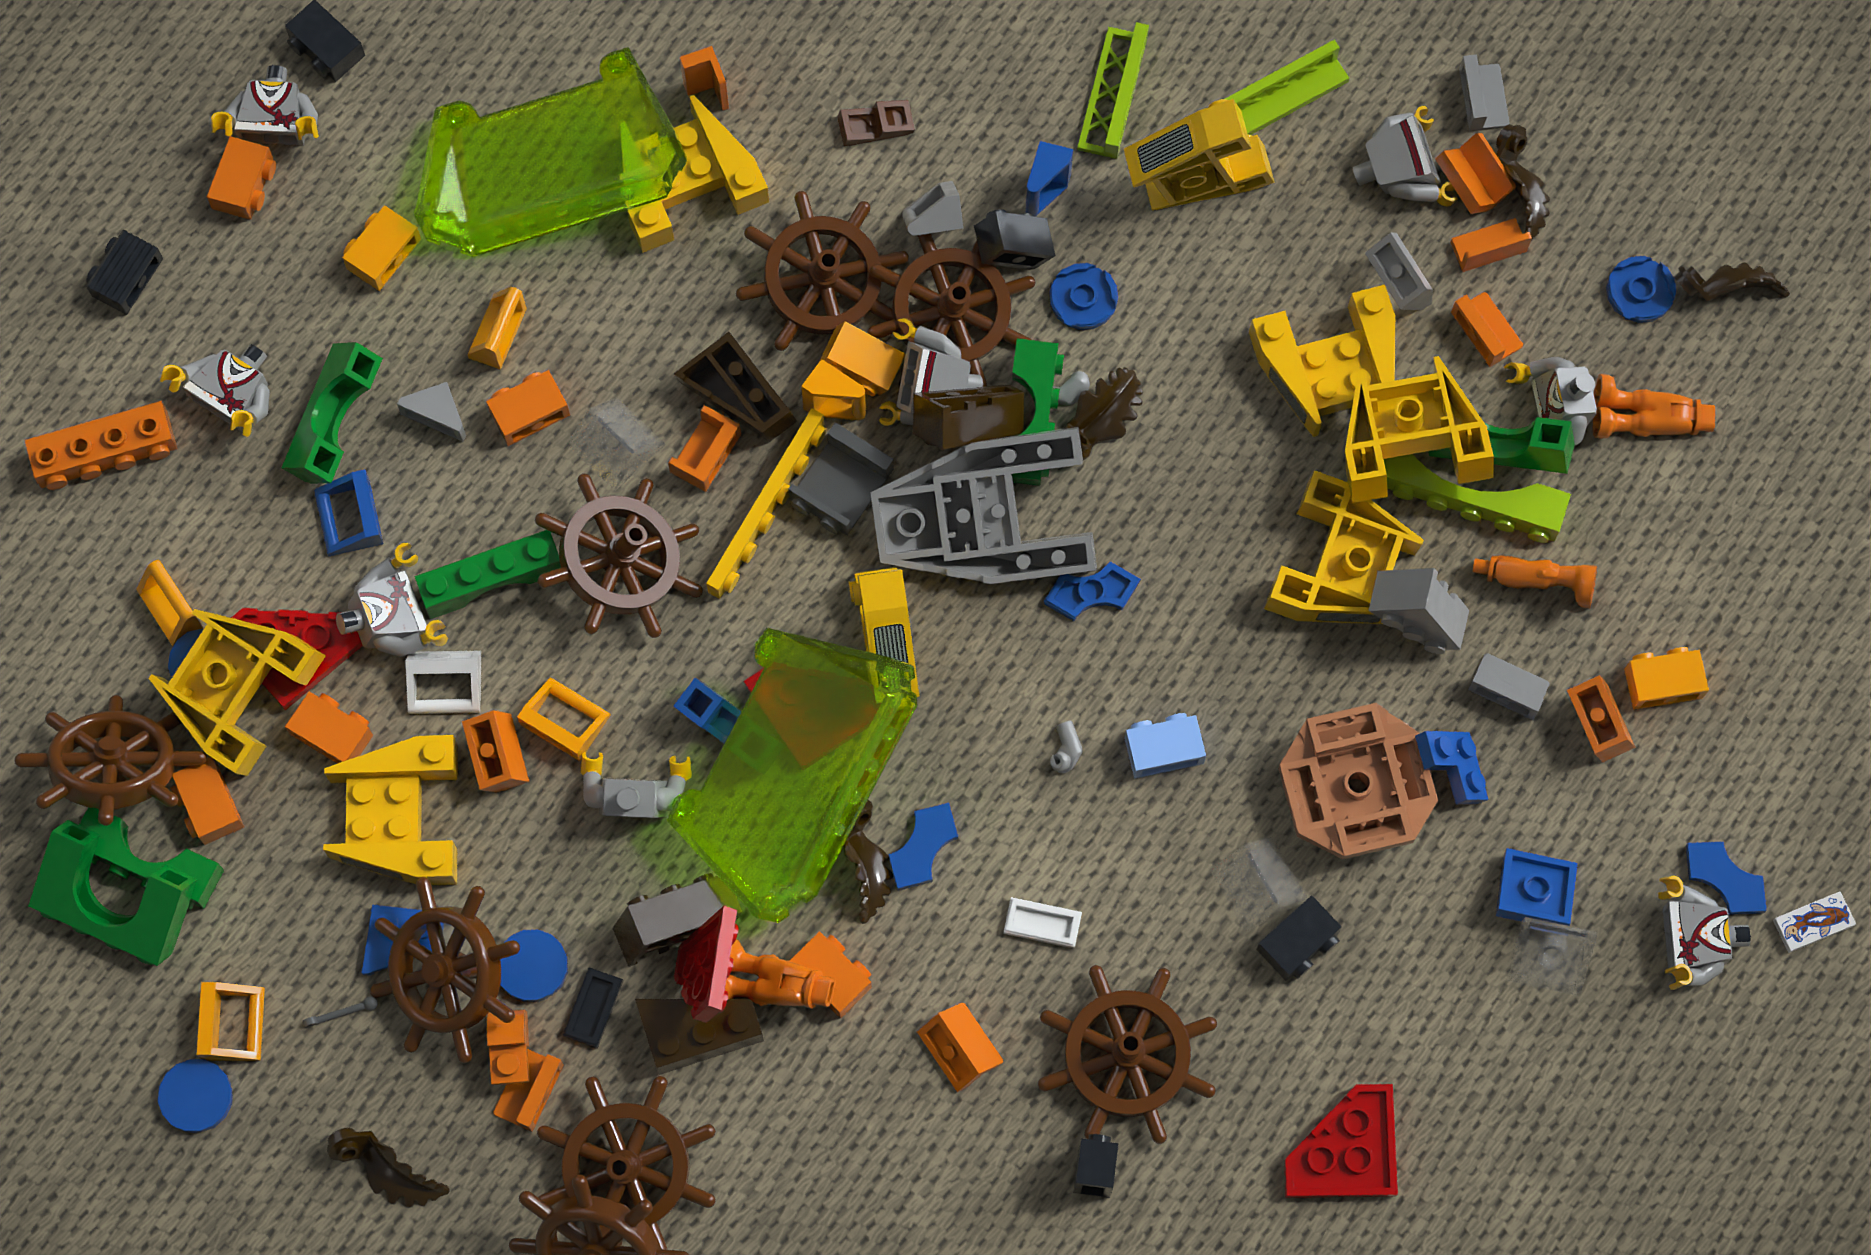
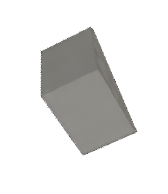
(434, 409)

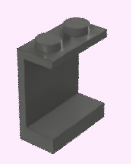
(841, 481)

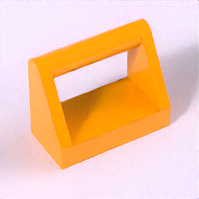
(498, 327)
(833, 393)
(166, 602)
(552, 732)
(210, 1020)

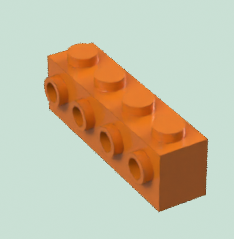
(101, 445)

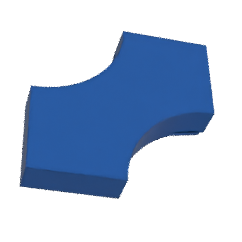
(1108, 587)
(931, 832)
(1740, 890)

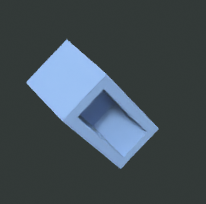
(1164, 745)

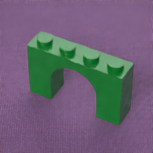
(66, 895)

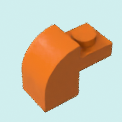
(508, 1049)

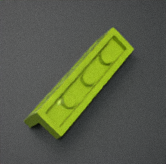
(1290, 87)
(1125, 94)

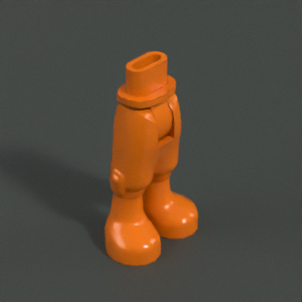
(1655, 412)
(1540, 574)
(778, 981)

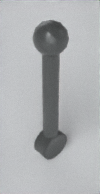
(369, 1003)

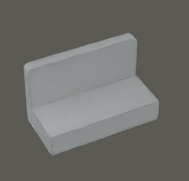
(1483, 94)
(1509, 686)

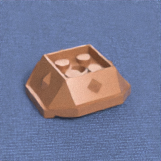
(1363, 746)

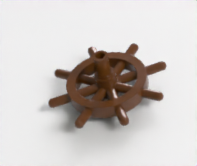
(821, 273)
(954, 301)
(619, 555)
(110, 760)
(445, 969)
(1127, 1053)
(626, 1163)
(604, 1224)

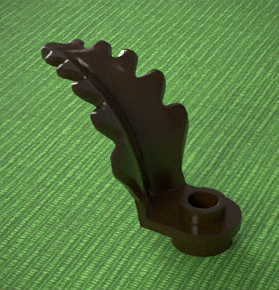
(1510, 144)
(1728, 280)
(1102, 414)
(868, 866)
(383, 1169)

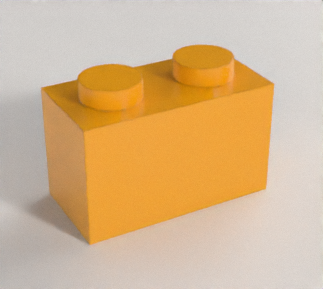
(381, 247)
(863, 358)
(1666, 678)

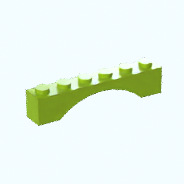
(1532, 509)

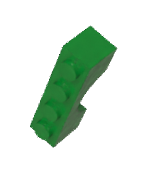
(1035, 370)
(344, 377)
(1539, 446)
(462, 581)
(115, 851)

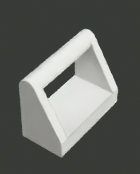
(440, 663)

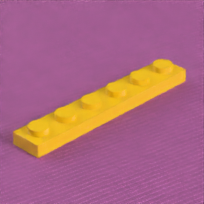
(760, 516)

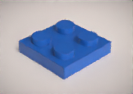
(1536, 887)

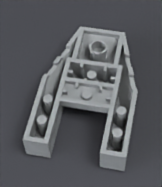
(964, 518)

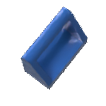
(1048, 176)
(371, 535)

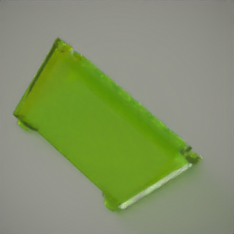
(546, 161)
(796, 769)

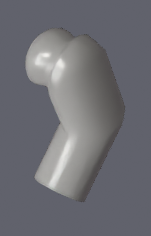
(1073, 387)
(1069, 751)

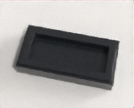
(593, 1007)

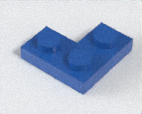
(1457, 756)

